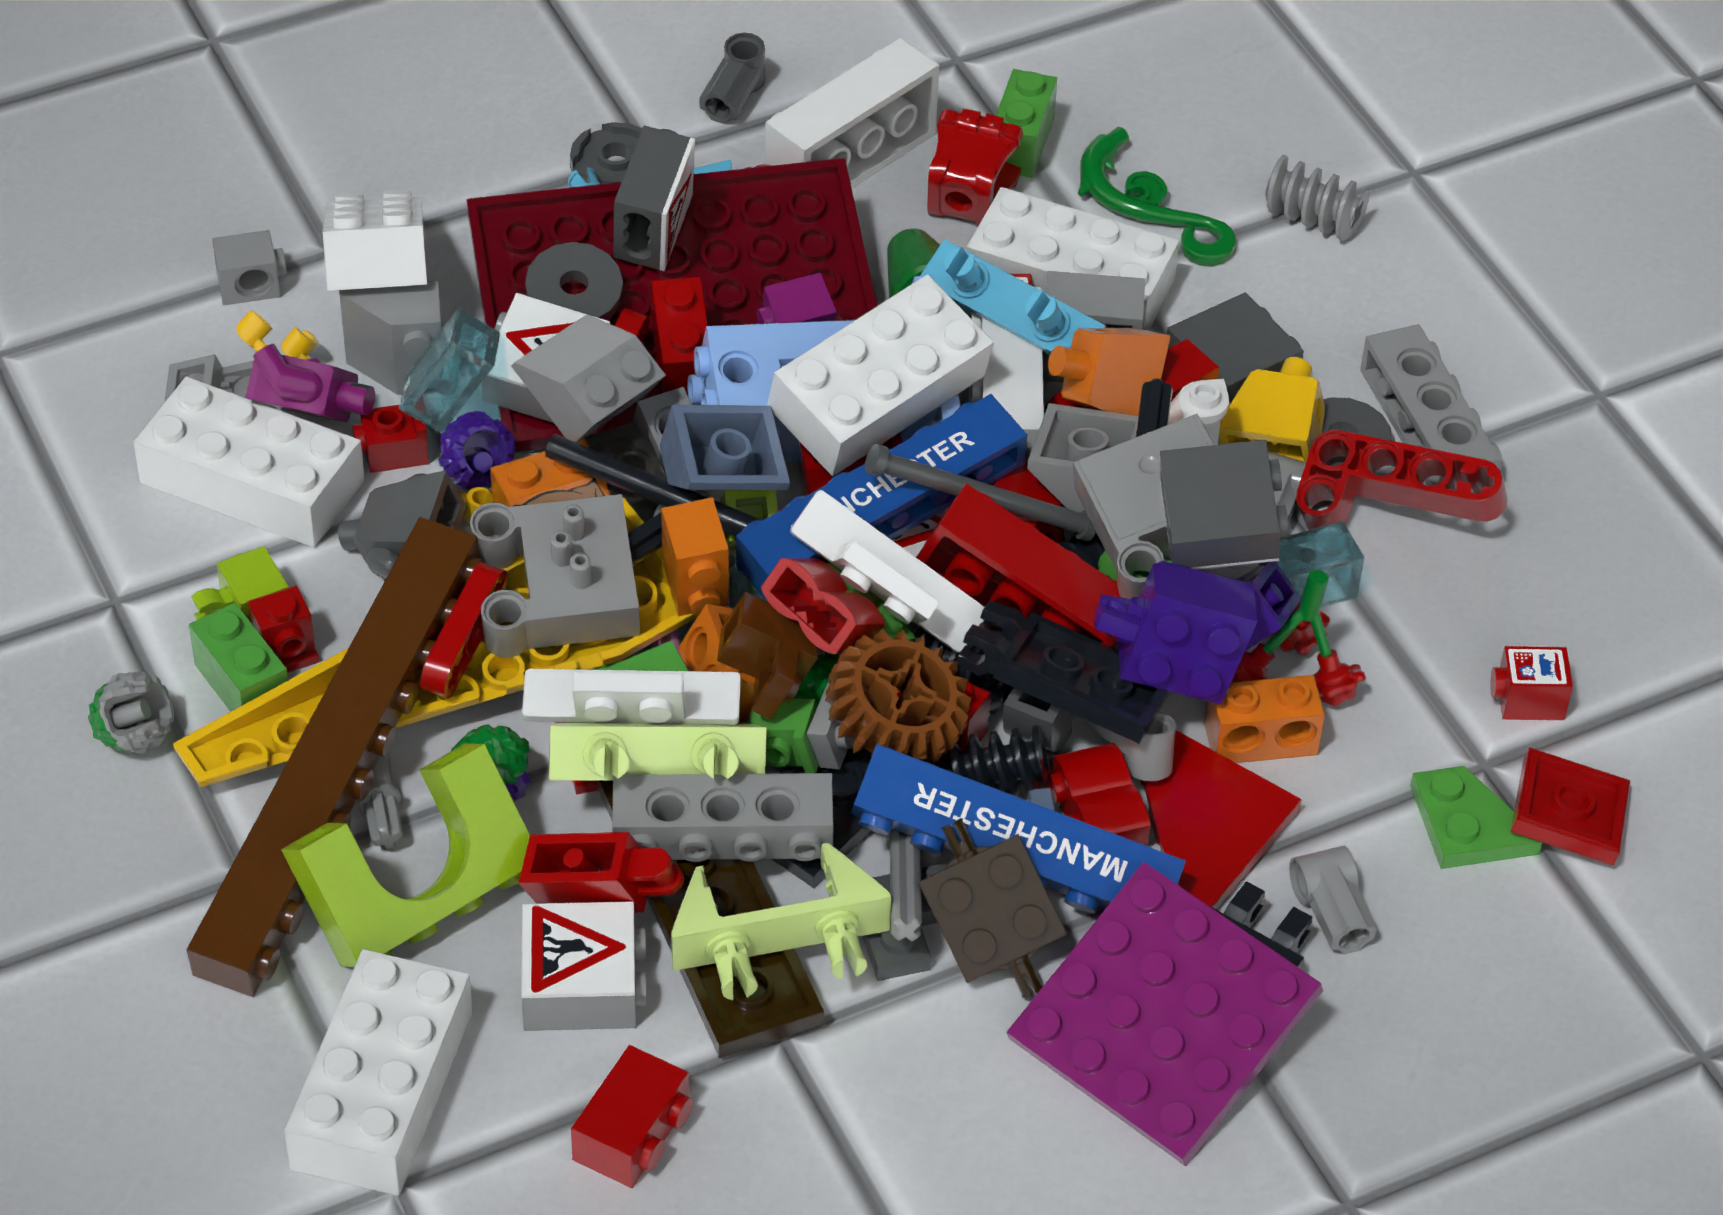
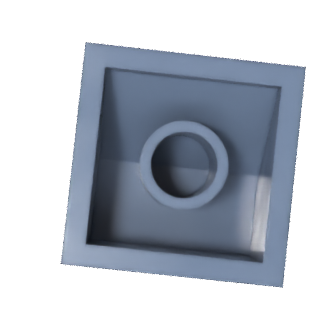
(723, 448)

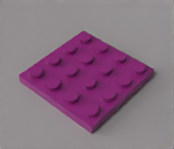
(1165, 1012)

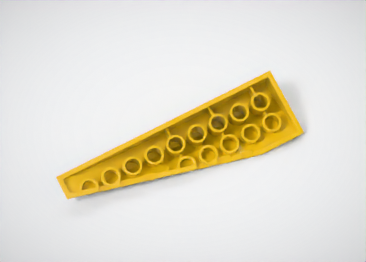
(272, 724)

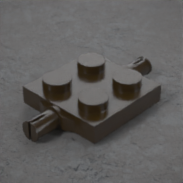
(992, 908)

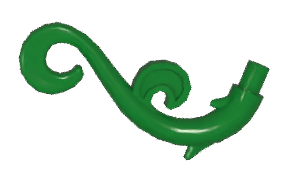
(1149, 207)

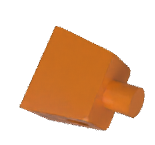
(1109, 367)

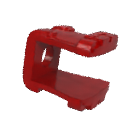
(971, 163)

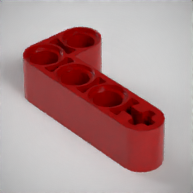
(1469, 490)

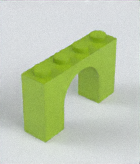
(483, 853)

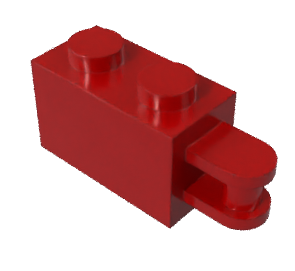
(596, 869)

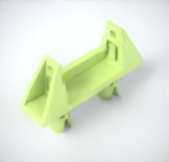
(622, 749)
(853, 909)

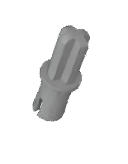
(382, 807)

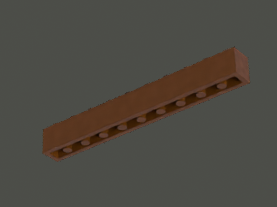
(333, 757)

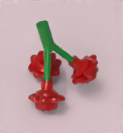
(1303, 630)

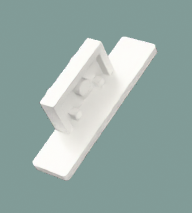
(887, 570)
(631, 696)

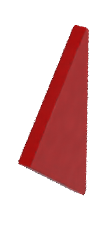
(1215, 818)

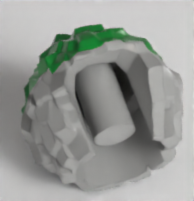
(131, 712)

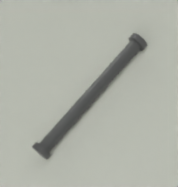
(881, 461)

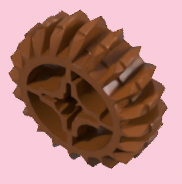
(866, 697)

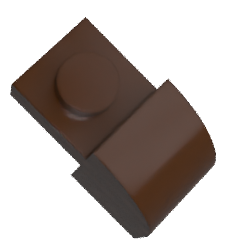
(767, 648)

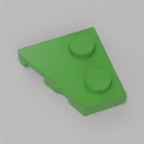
(1467, 819)

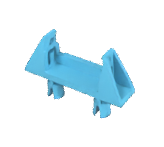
(1005, 299)

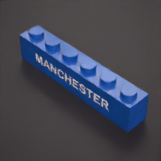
(973, 442)
(1067, 853)

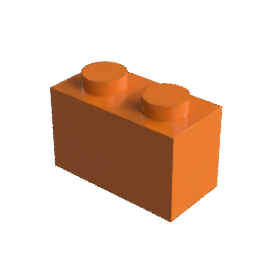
(695, 556)

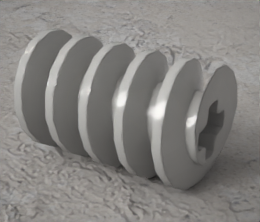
(1314, 200)

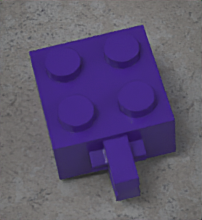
(1181, 630)

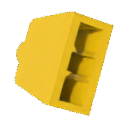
(1277, 408)

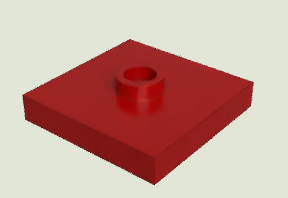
(1570, 806)

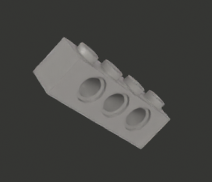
(1422, 396)
(727, 818)

